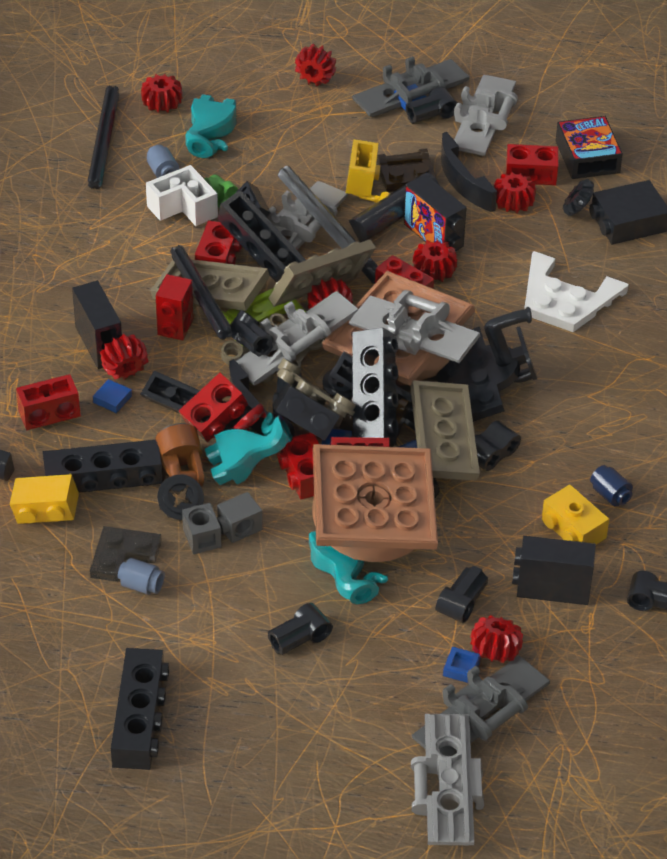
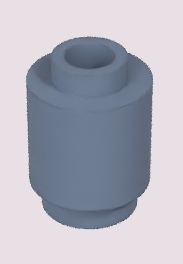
(161, 160)
(141, 576)

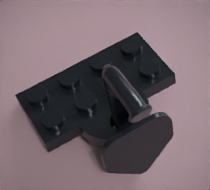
(492, 366)

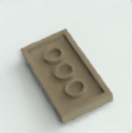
(337, 263)
(229, 283)
(446, 427)

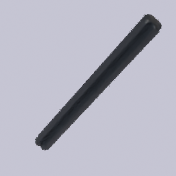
(103, 137)
(322, 215)
(201, 293)

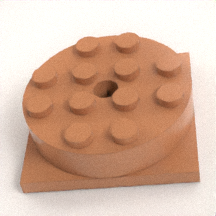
(409, 366)
(374, 500)

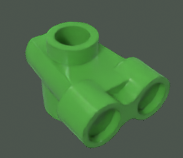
(223, 188)

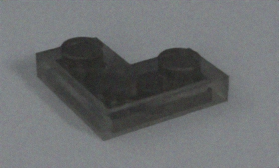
(119, 545)

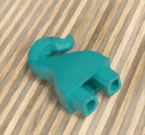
(210, 122)
(243, 449)
(345, 571)

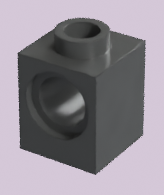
(239, 517)
(201, 528)

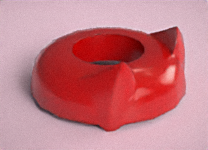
(251, 417)

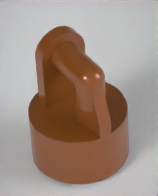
(179, 447)

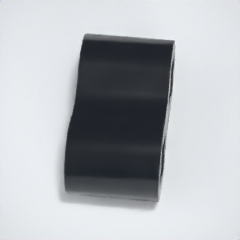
(495, 444)

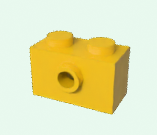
(362, 168)
(44, 499)
(574, 517)

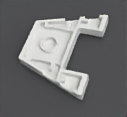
(564, 303)

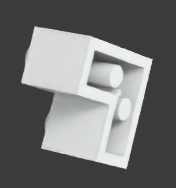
(182, 192)

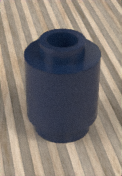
(611, 485)

